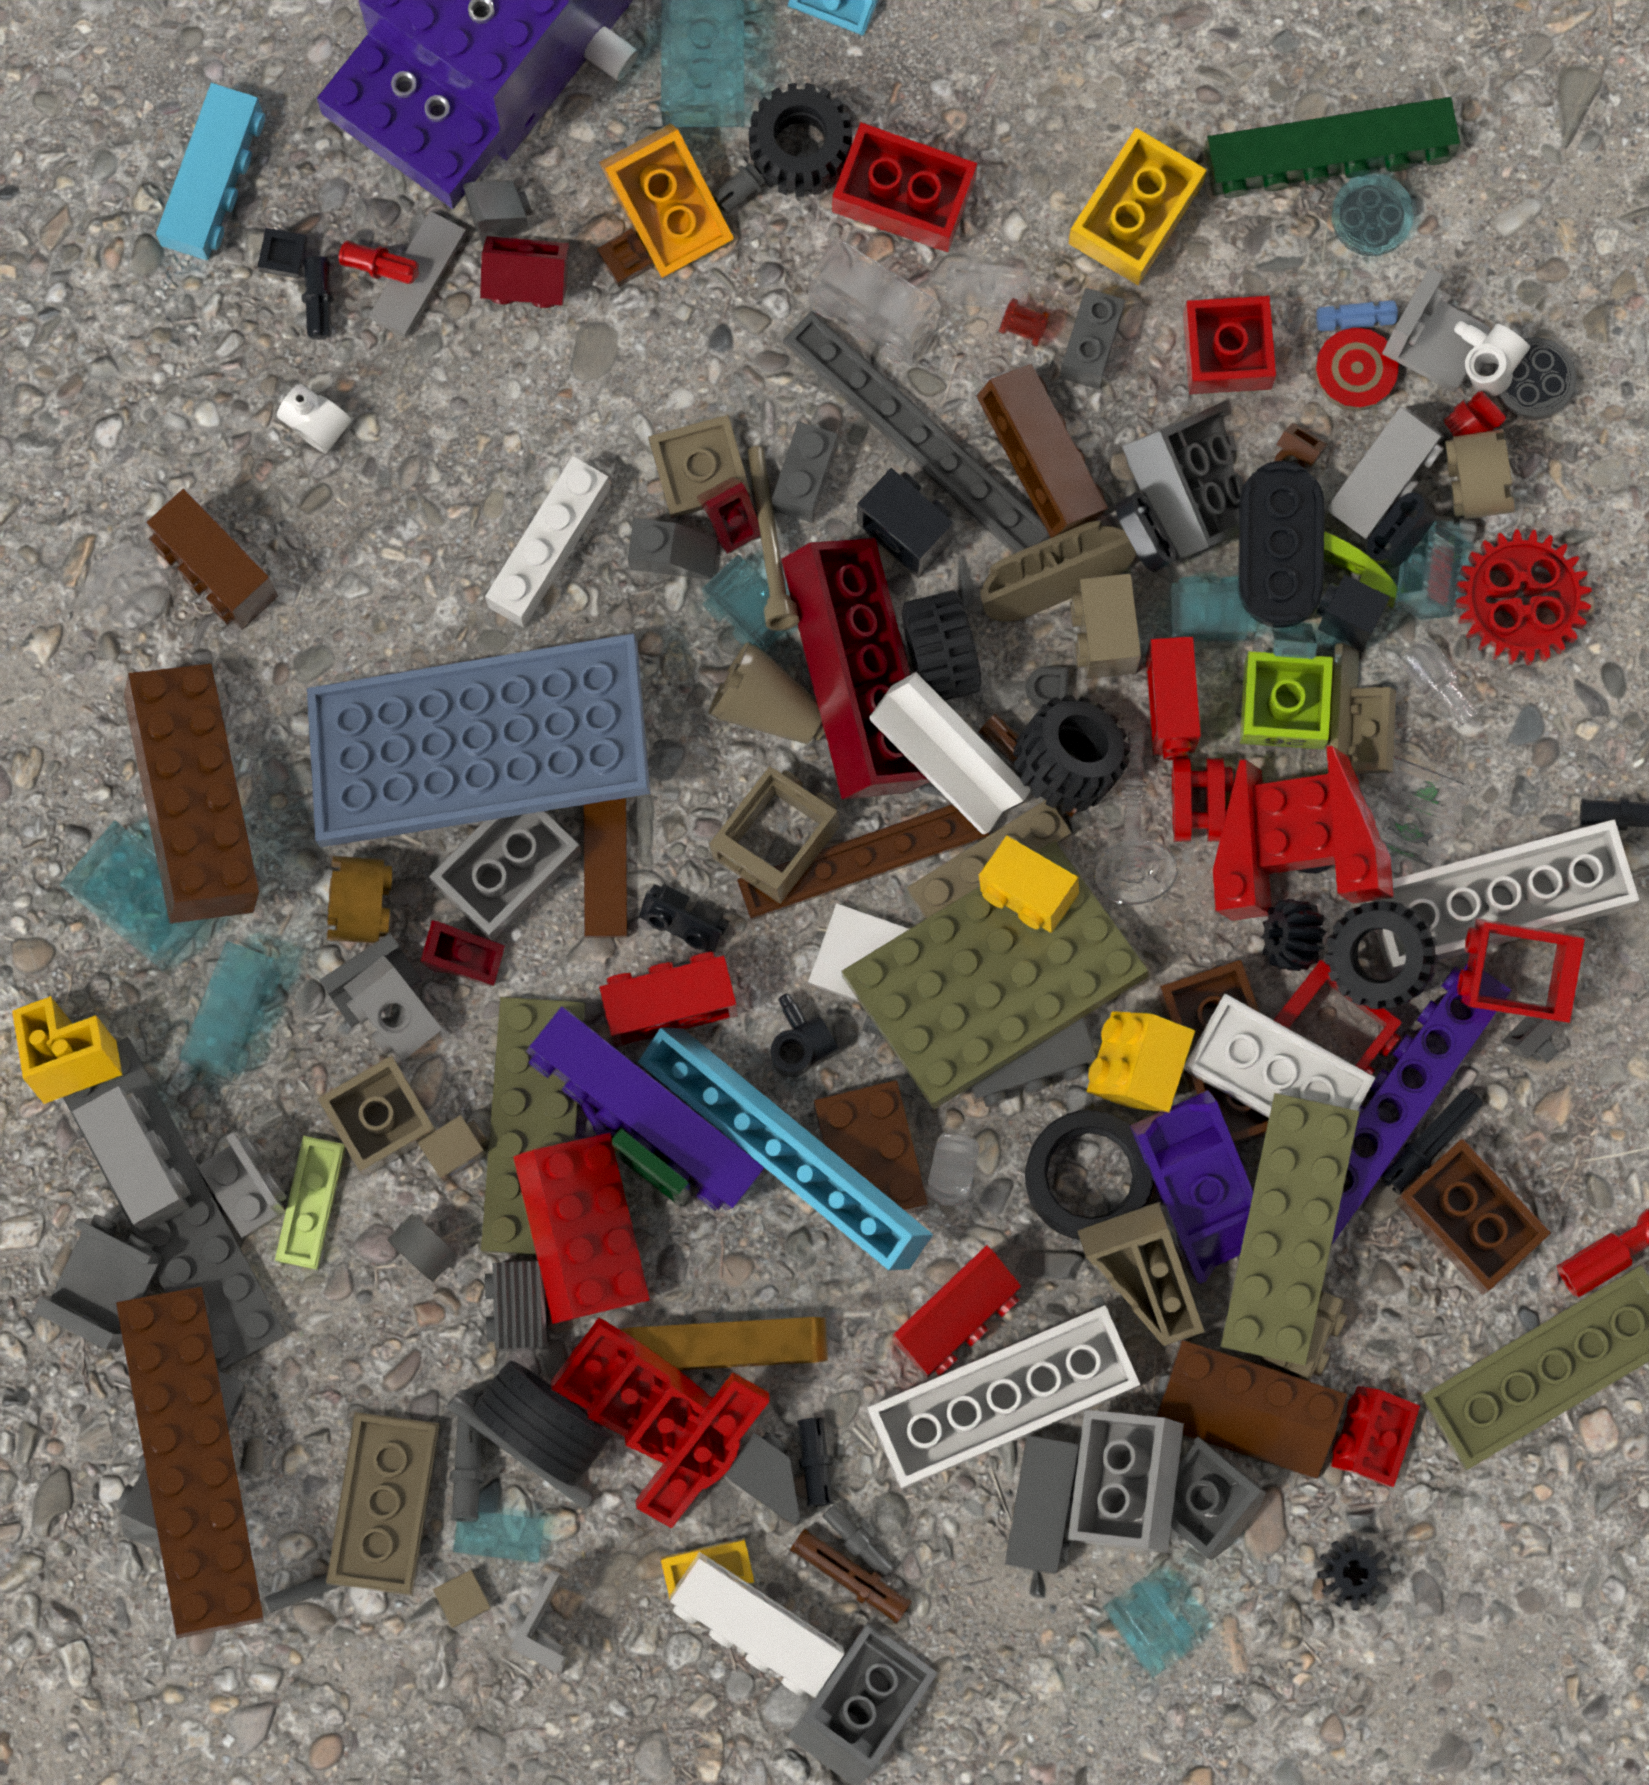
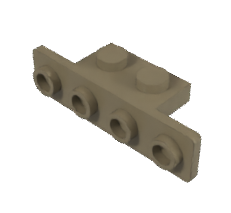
(1361, 716)

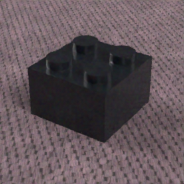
(905, 521)

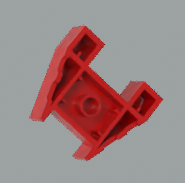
(1298, 828)

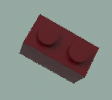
(524, 271)

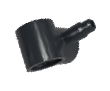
(809, 1034)

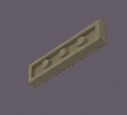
(961, 874)

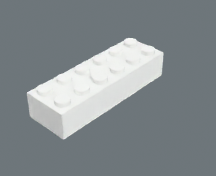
(1526, 885)
(1003, 1397)

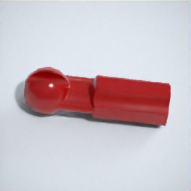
(1604, 1258)

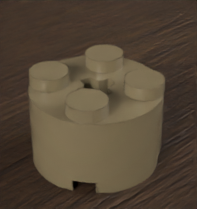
(1482, 474)

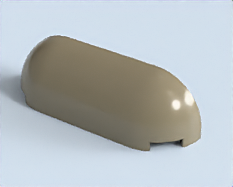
(1053, 569)

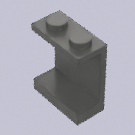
(97, 1275)

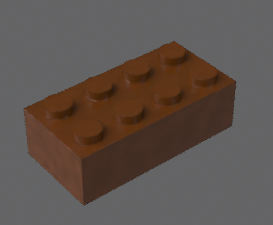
(1192, 1004)

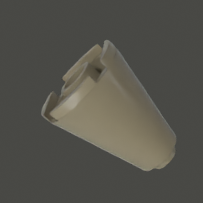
(766, 698)

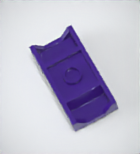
(1198, 1180)

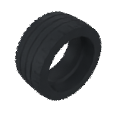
(1058, 1132)
(541, 1423)

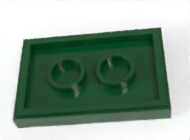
(651, 1168)

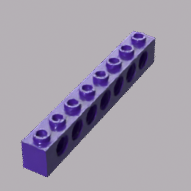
(1413, 1103)

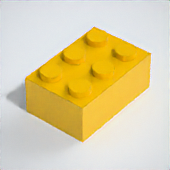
(1137, 206)

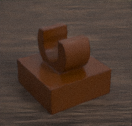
(625, 257)
(1301, 445)

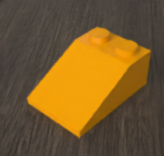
(666, 200)

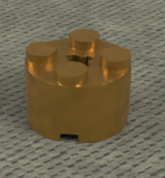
(357, 899)

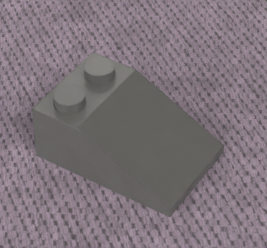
(862, 1705)

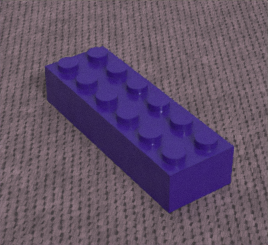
(643, 1109)

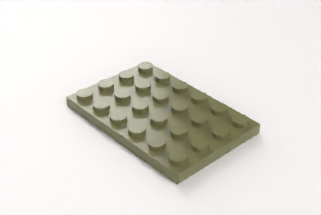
(986, 987)

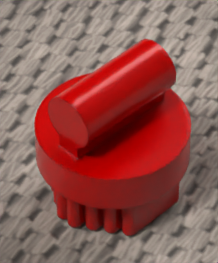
(1474, 416)

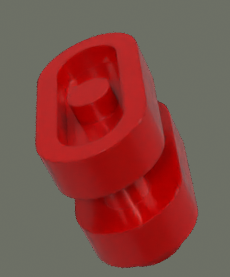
(1216, 781)

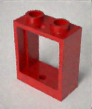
(1173, 697)
(1563, 976)
(1308, 989)

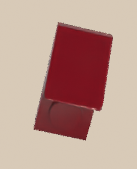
(730, 513)
(462, 954)

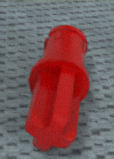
(378, 262)

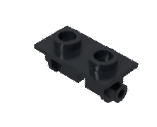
(666, 912)

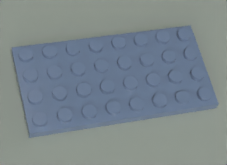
(477, 740)

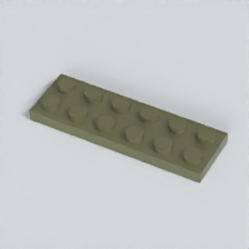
(524, 1116)
(1290, 1228)
(1545, 1371)

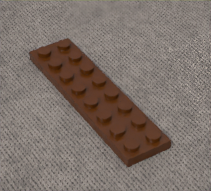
(189, 1463)

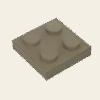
(694, 461)

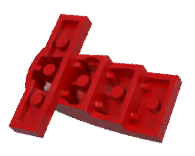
(660, 1414)

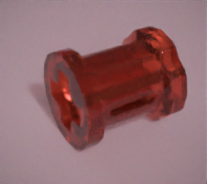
(1024, 322)

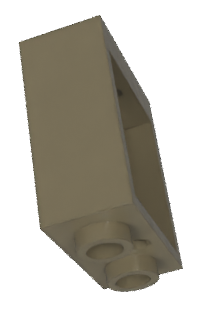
(751, 867)

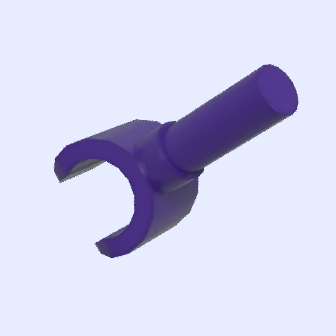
(598, 1127)

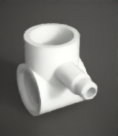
(1499, 347)
(313, 417)

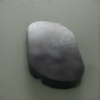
(1281, 544)

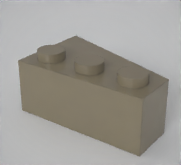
(1146, 1270)

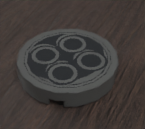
(1540, 381)

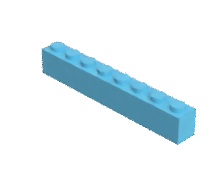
(785, 1149)

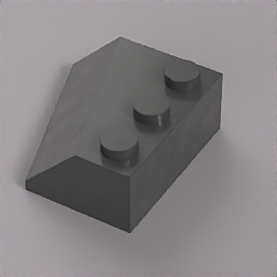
(1190, 479)

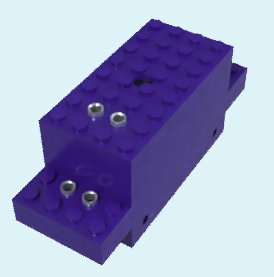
(472, 62)

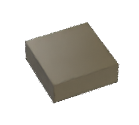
(462, 1598)

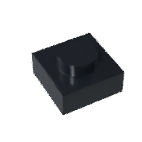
(282, 253)

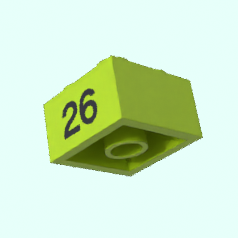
(1286, 701)

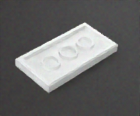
(1258, 1057)

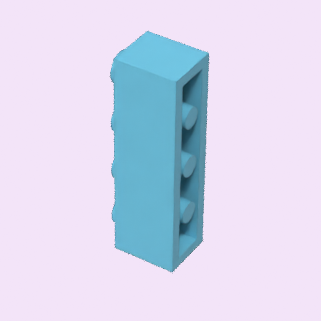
(210, 172)

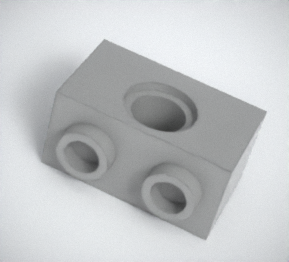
(411, 1023)

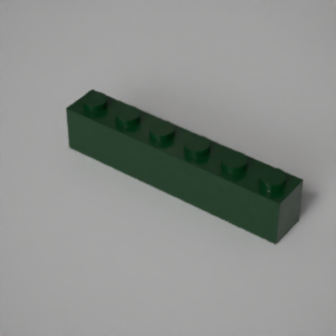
(1332, 147)

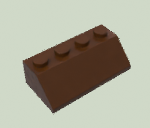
(1251, 1409)

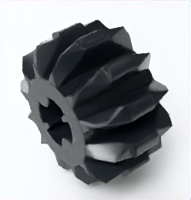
(1293, 935)
(1362, 1561)

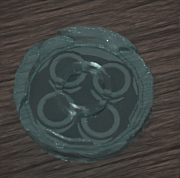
(1372, 215)

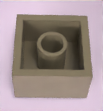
(1108, 626)
(377, 1116)

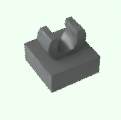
(1531, 1039)

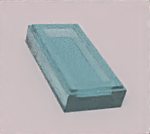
(1293, 641)
(501, 1537)

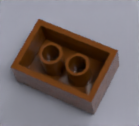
(210, 561)
(874, 1138)
(1472, 1217)

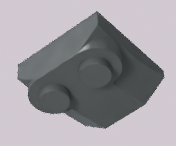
(1212, 1500)

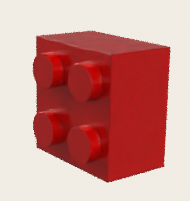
(1229, 345)

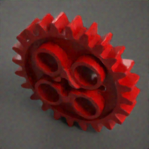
(1528, 633)

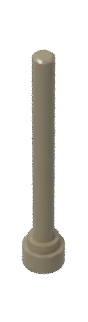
(780, 610)

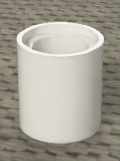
(611, 53)

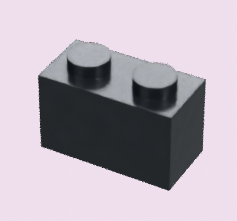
(1351, 611)

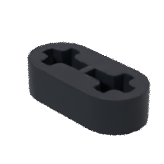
(1401, 530)
(1145, 532)

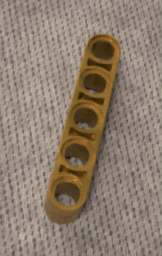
(737, 1342)

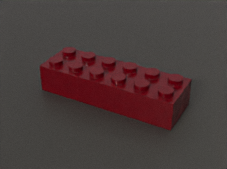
(851, 659)

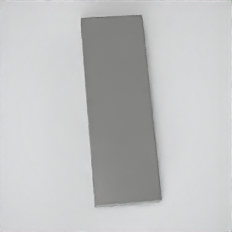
(433, 250)

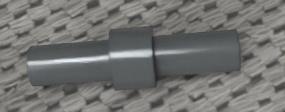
(858, 1541)

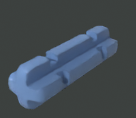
(1356, 315)

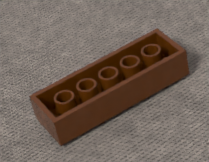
(191, 793)

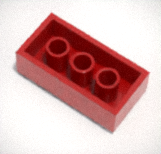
(581, 1228)

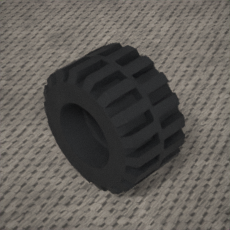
(792, 108)
(942, 644)
(1089, 735)
(1344, 960)

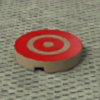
(1355, 370)

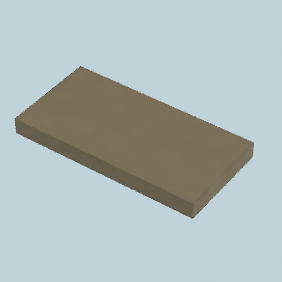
(383, 1504)

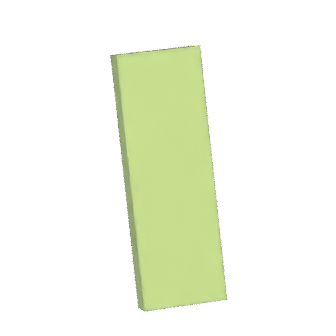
(310, 1203)

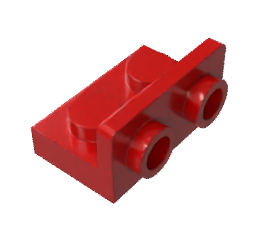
(1375, 1435)

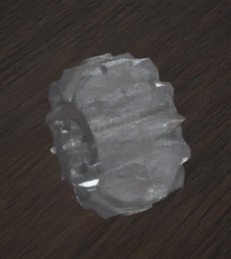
(952, 1169)

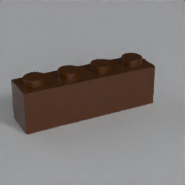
(1041, 450)

